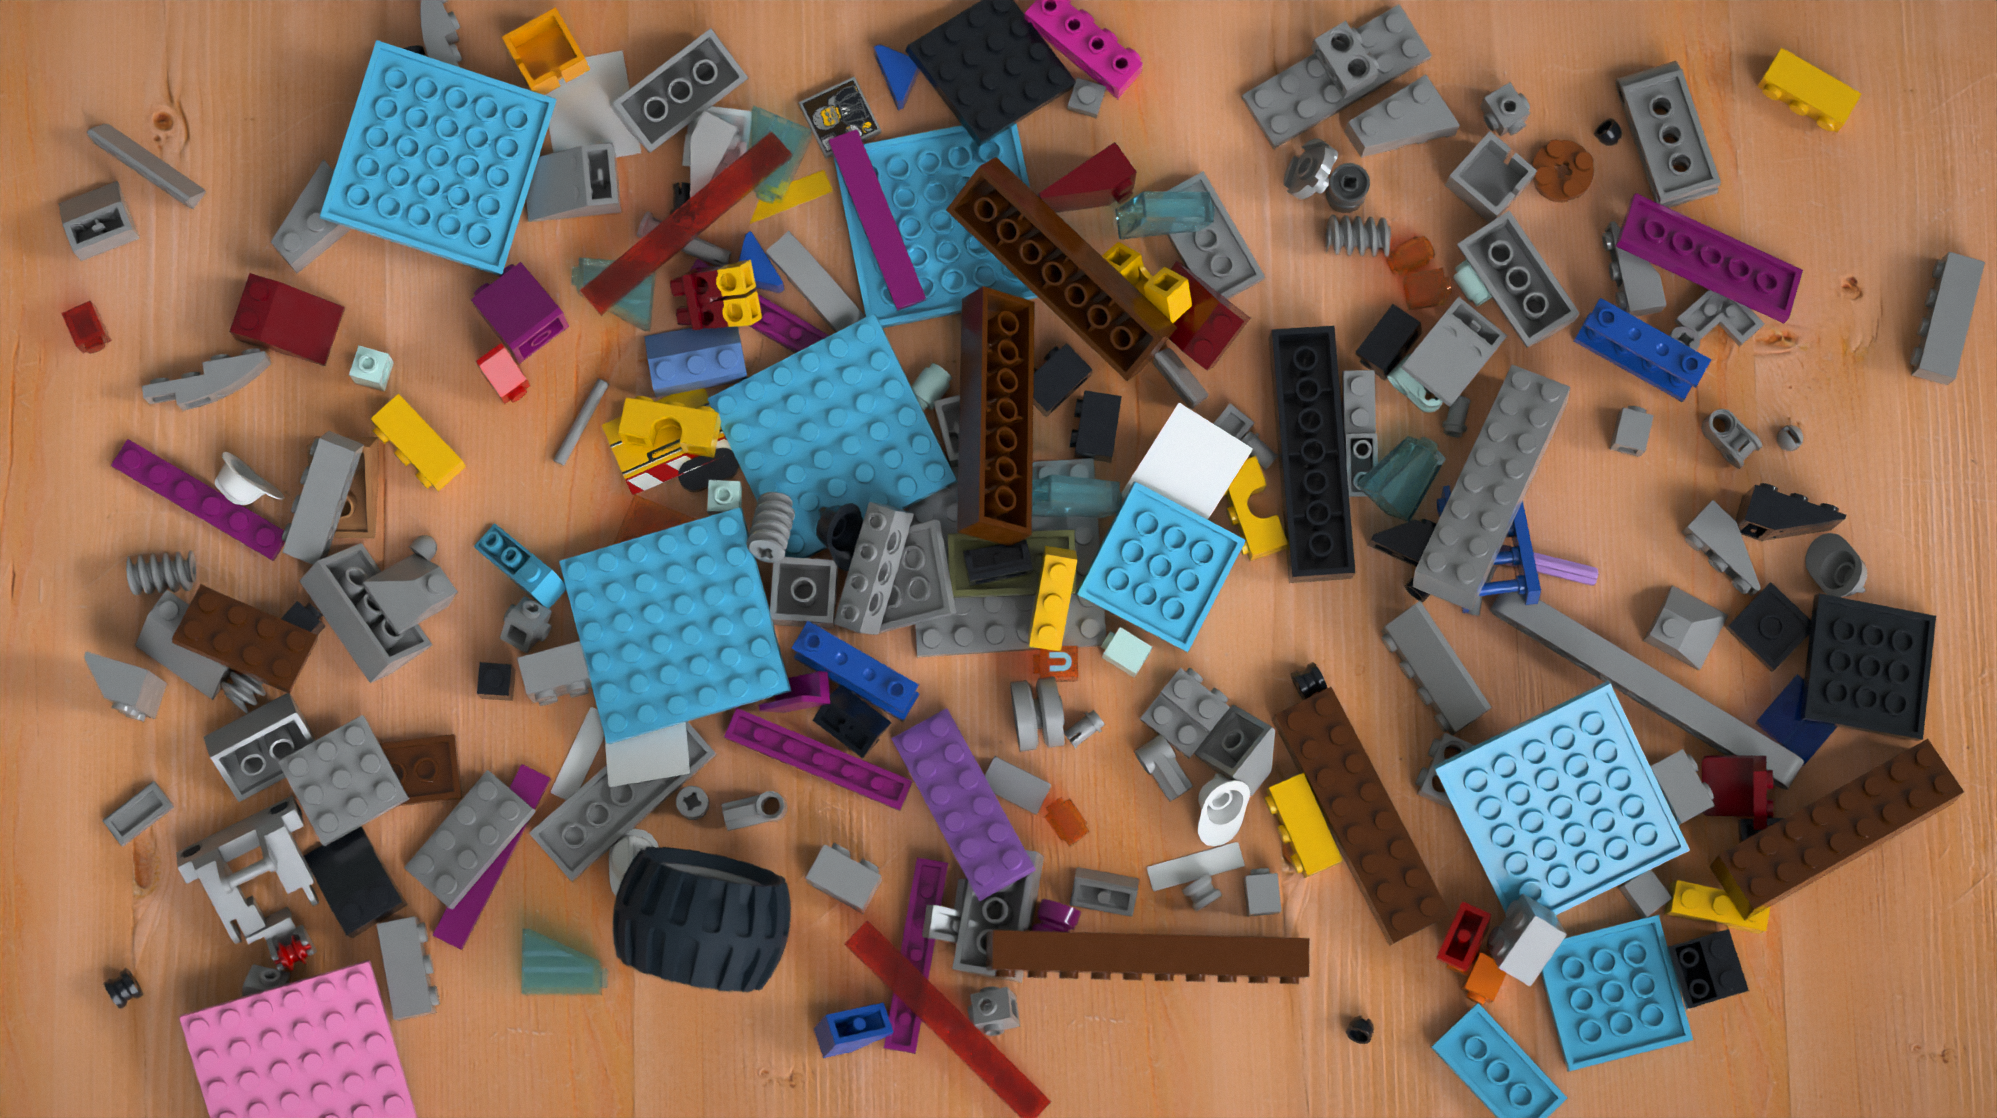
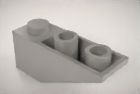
(709, 148)
(1636, 278)
(1720, 539)

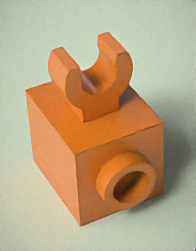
(1482, 979)

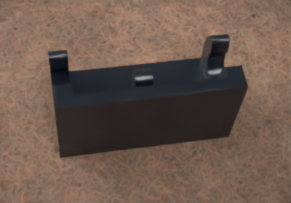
(1389, 341)
(997, 563)
(851, 721)

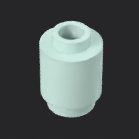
(1471, 284)
(931, 385)

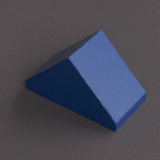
(898, 72)
(764, 272)

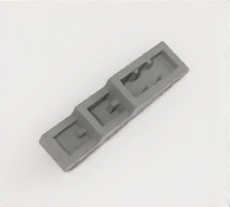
(814, 283)

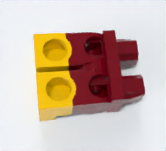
(718, 296)

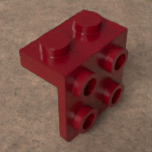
(1739, 786)

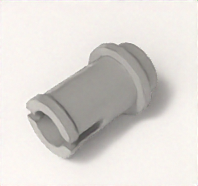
(1456, 417)
(1263, 453)
(1085, 728)

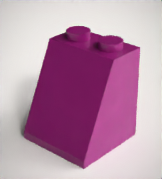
(519, 311)

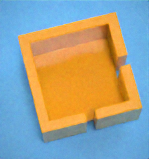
(546, 52)

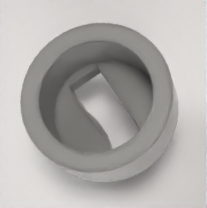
(1785, 440)
(424, 547)

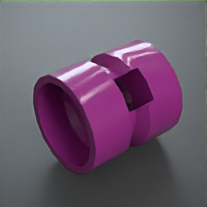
(1056, 917)

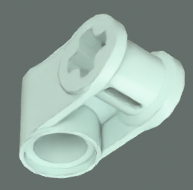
(1412, 389)

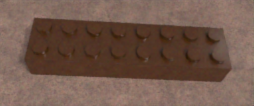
(1061, 268)
(996, 417)
(1360, 816)
(1836, 829)

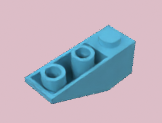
(521, 566)

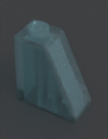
(796, 140)
(1164, 213)
(634, 307)
(1403, 477)
(1075, 497)
(558, 969)

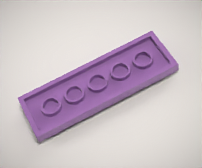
(963, 804)

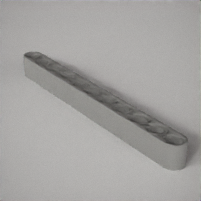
(1645, 684)

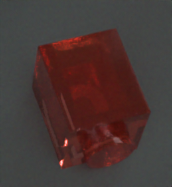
(86, 328)

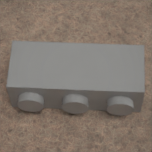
(408, 968)

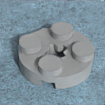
(1311, 170)

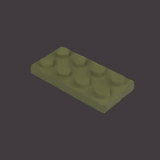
(1016, 586)

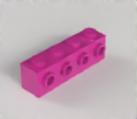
(1086, 44)

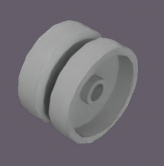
(1039, 713)

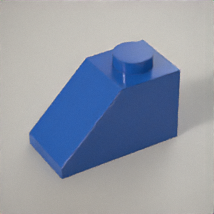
(852, 1029)

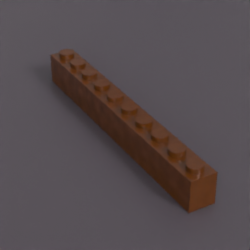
(1147, 955)

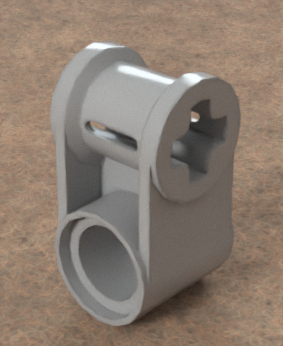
(1732, 439)

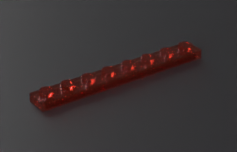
(686, 223)
(946, 1022)

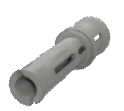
(697, 247)

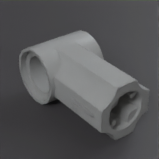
(1159, 760)
(751, 811)

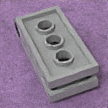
(1667, 89)

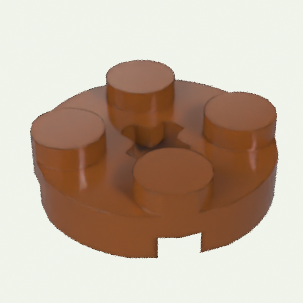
(1578, 162)

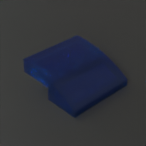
(1784, 724)

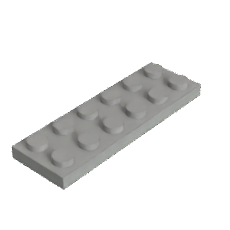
(1306, 93)
(603, 814)

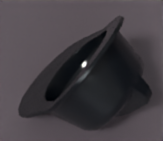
(839, 532)

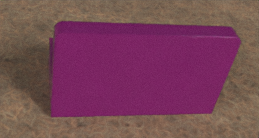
(806, 692)

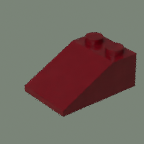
(1094, 183)
(286, 320)
(1208, 324)

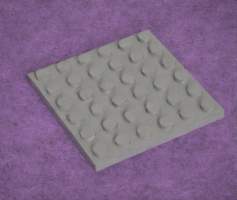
(1004, 622)

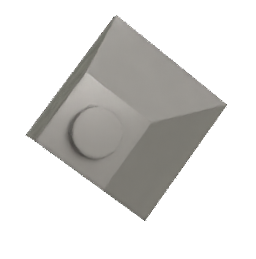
(410, 592)
(1685, 628)
(1240, 748)

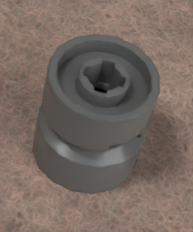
(1347, 188)

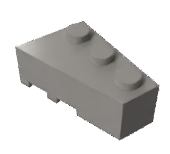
(303, 233)

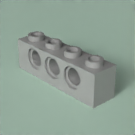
(873, 568)

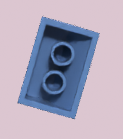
(694, 359)

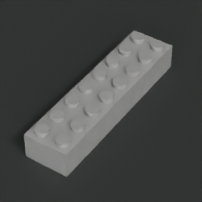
(1491, 487)

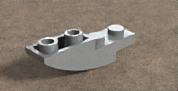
(439, 31)
(220, 379)
(1359, 426)

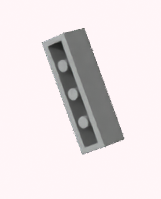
(1947, 318)
(322, 497)

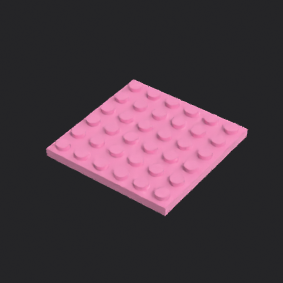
(301, 1051)

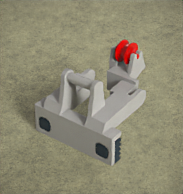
(272, 832)

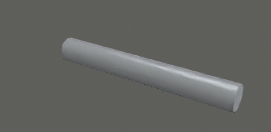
(581, 422)

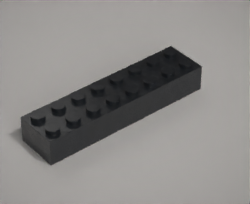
(1311, 454)

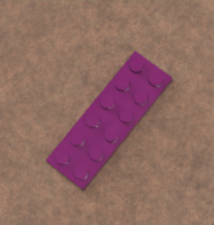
(1709, 258)

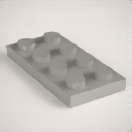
(1217, 251)
(469, 839)

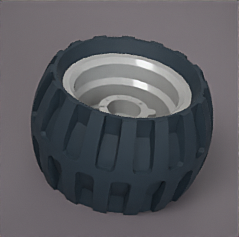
(701, 919)

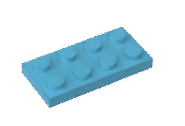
(1497, 1068)

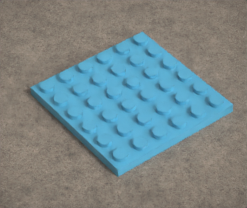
(438, 158)
(919, 183)
(833, 431)
(674, 626)
(1563, 804)

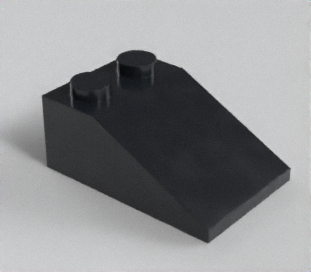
(355, 882)

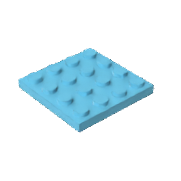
(1160, 566)
(1614, 994)

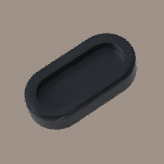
(719, 469)

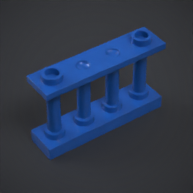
(1642, 350)
(1519, 555)
(856, 671)

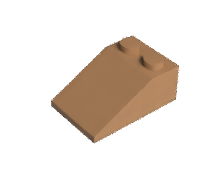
(360, 507)

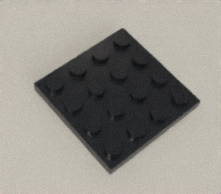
(990, 67)
(1868, 667)

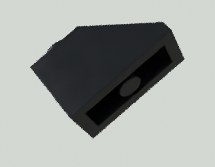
(1405, 540)

